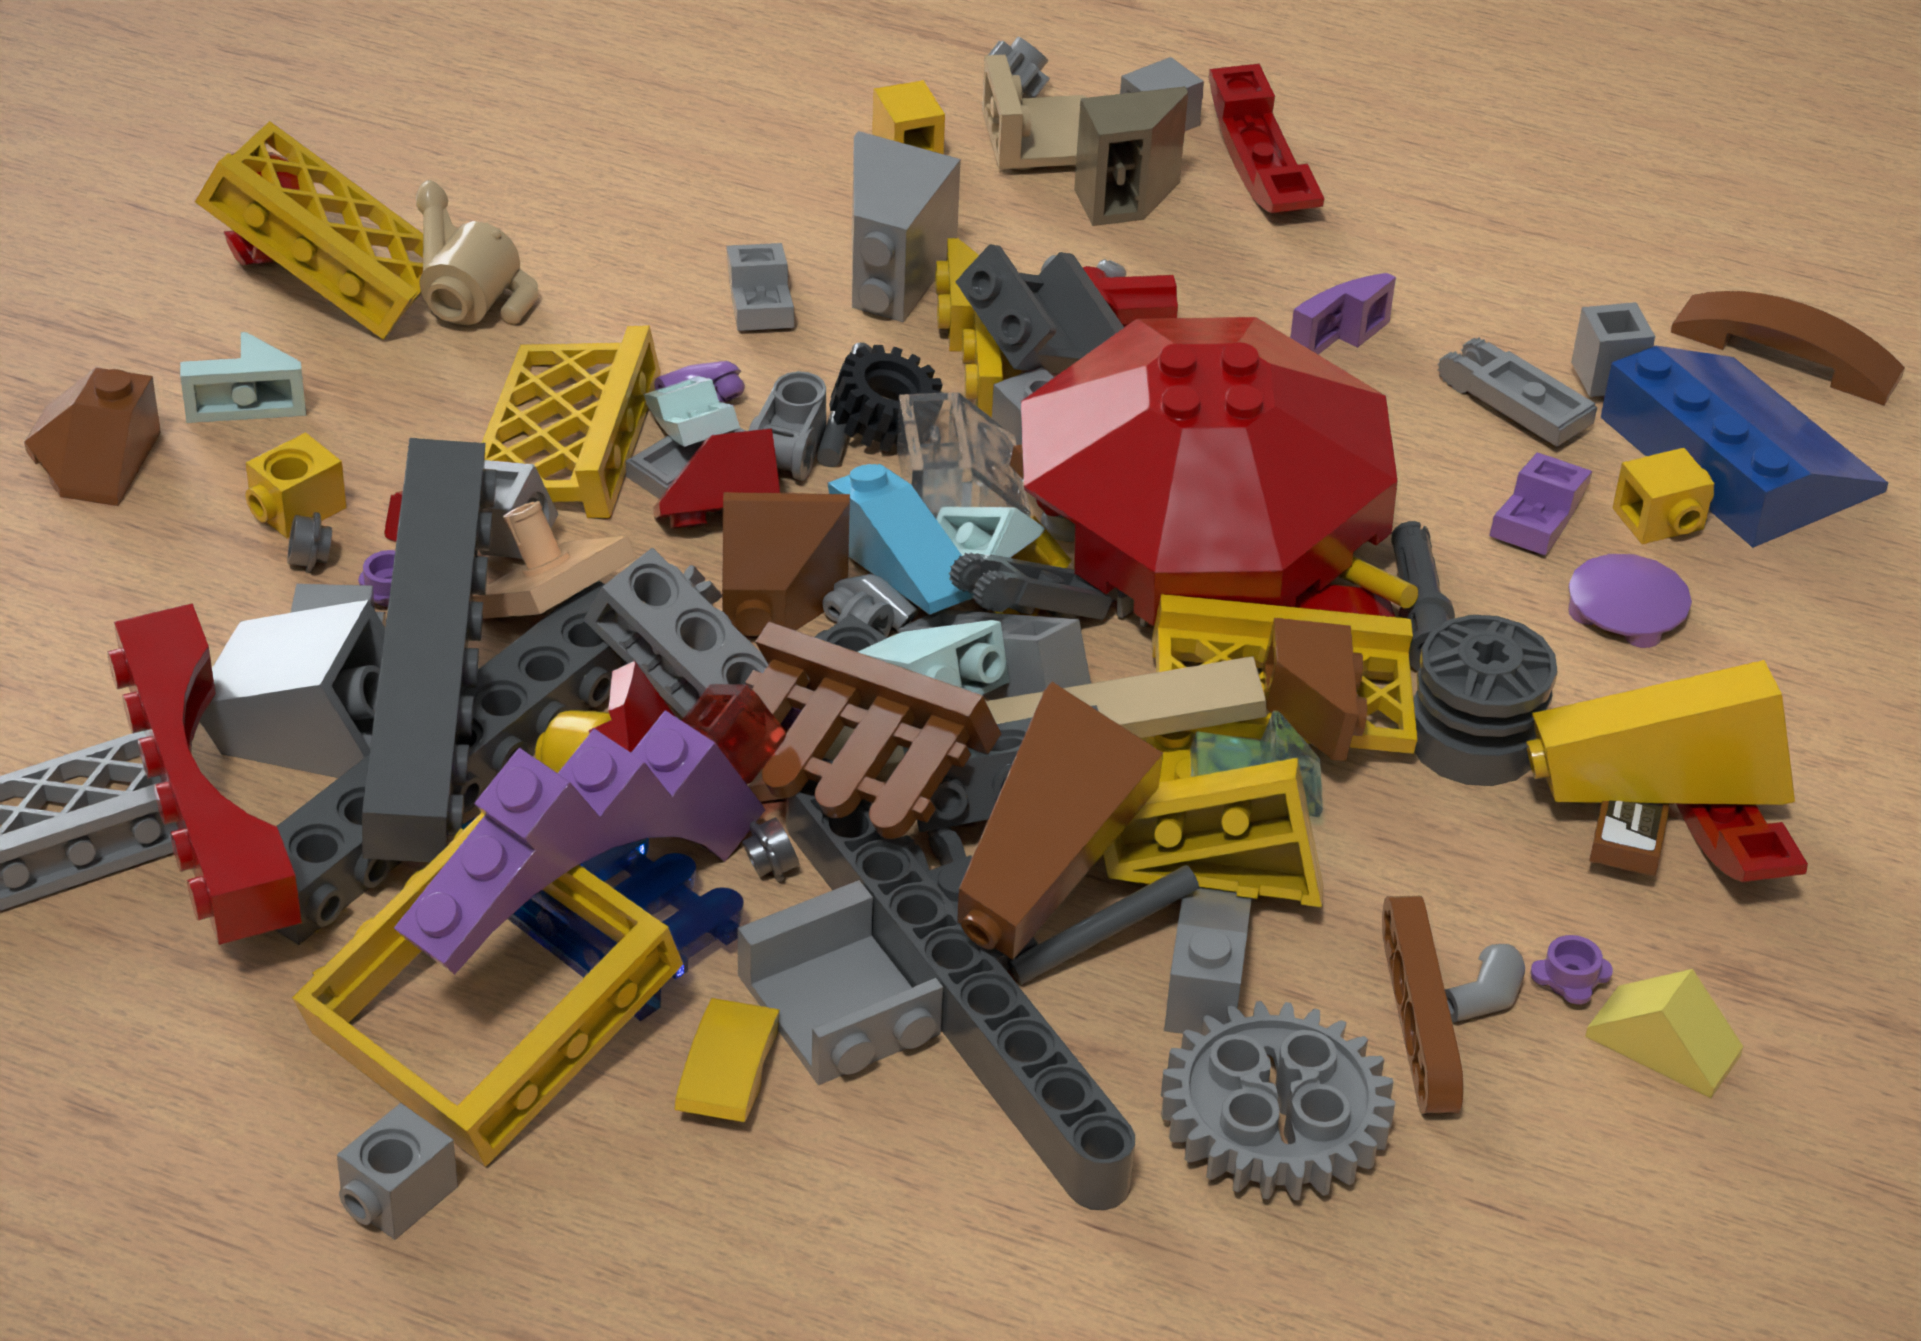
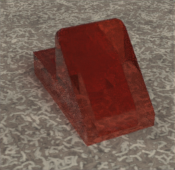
(738, 725)

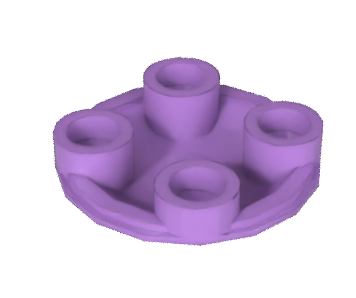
(1629, 597)

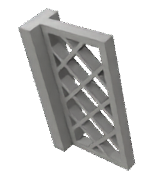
(93, 833)

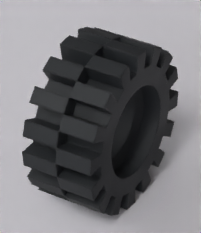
(865, 380)

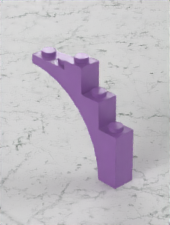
(551, 821)

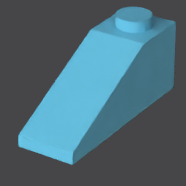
(899, 537)

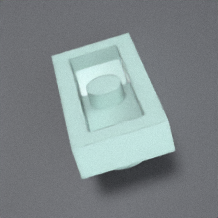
(243, 388)

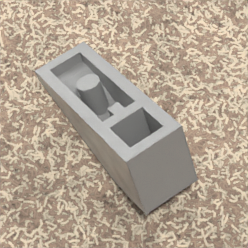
(1035, 649)
(1207, 958)

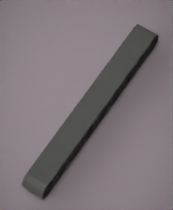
(983, 1008)

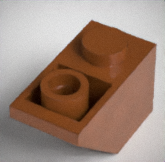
(1315, 683)

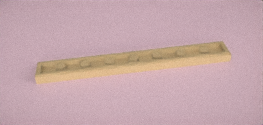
(1141, 704)

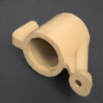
(468, 265)

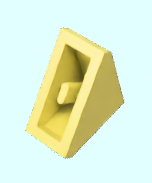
(1670, 1029)

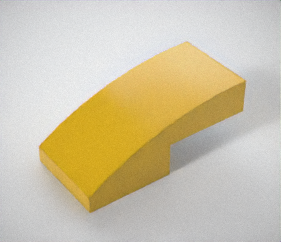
(727, 1060)

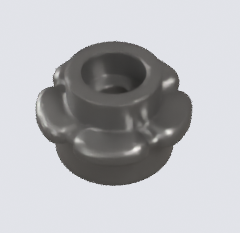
(308, 542)
(770, 849)

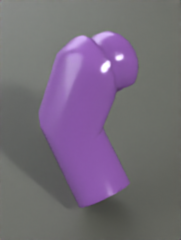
(723, 374)

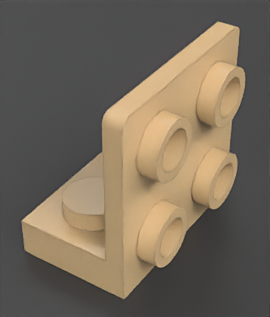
(1027, 130)

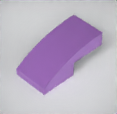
(1344, 312)
(1541, 503)

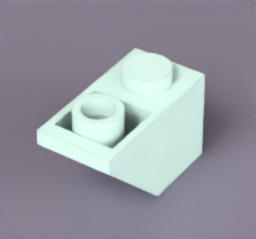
(959, 654)

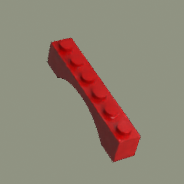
(236, 858)

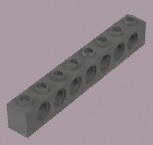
(517, 695)

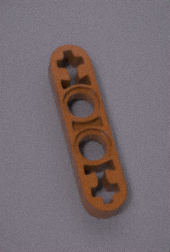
(1422, 1005)

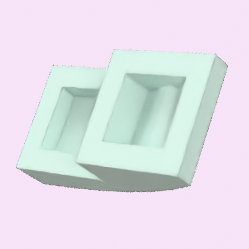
(691, 411)

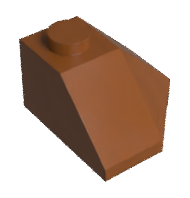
(97, 435)

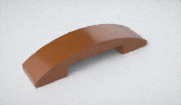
(1858, 361)

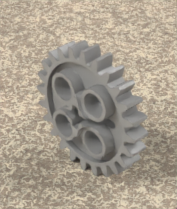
(1230, 1111)

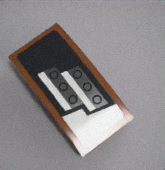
(1630, 835)

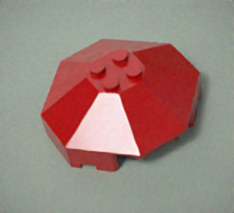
(1210, 462)

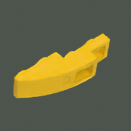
(966, 332)

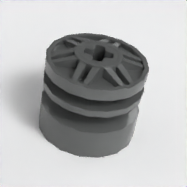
(1478, 698)

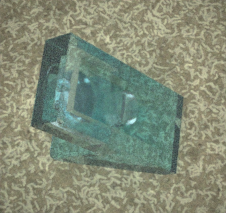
(1279, 742)

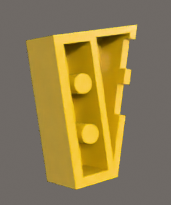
(1232, 828)

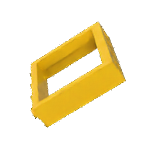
(544, 1058)

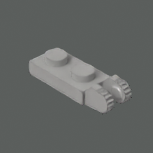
(1518, 390)

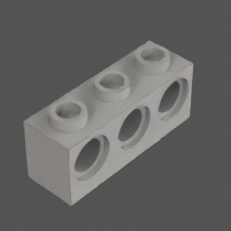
(665, 626)

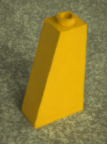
(1671, 742)

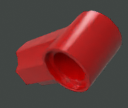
(1137, 295)

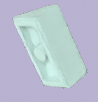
(989, 529)

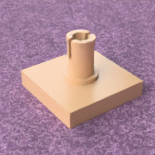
(550, 569)

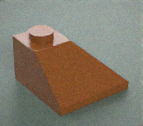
(781, 557)

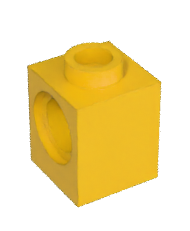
(295, 481)

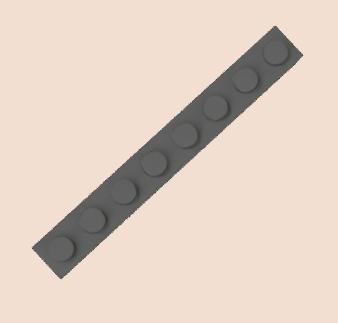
(427, 655)

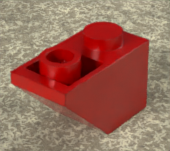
(721, 464)

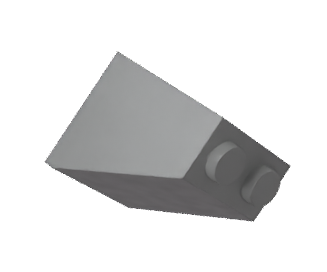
(900, 222)
(299, 689)

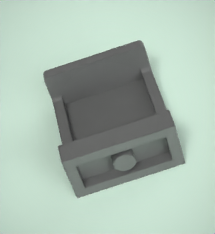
(1038, 317)

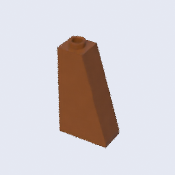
(1055, 816)

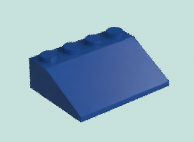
(1762, 453)

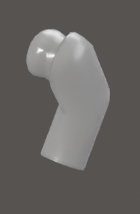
(1495, 986)

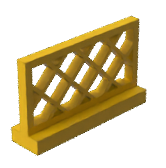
(304, 239)
(609, 423)
(1233, 630)

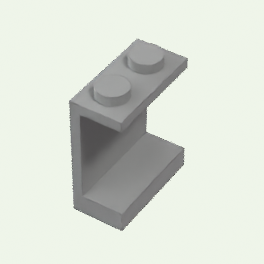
(835, 984)

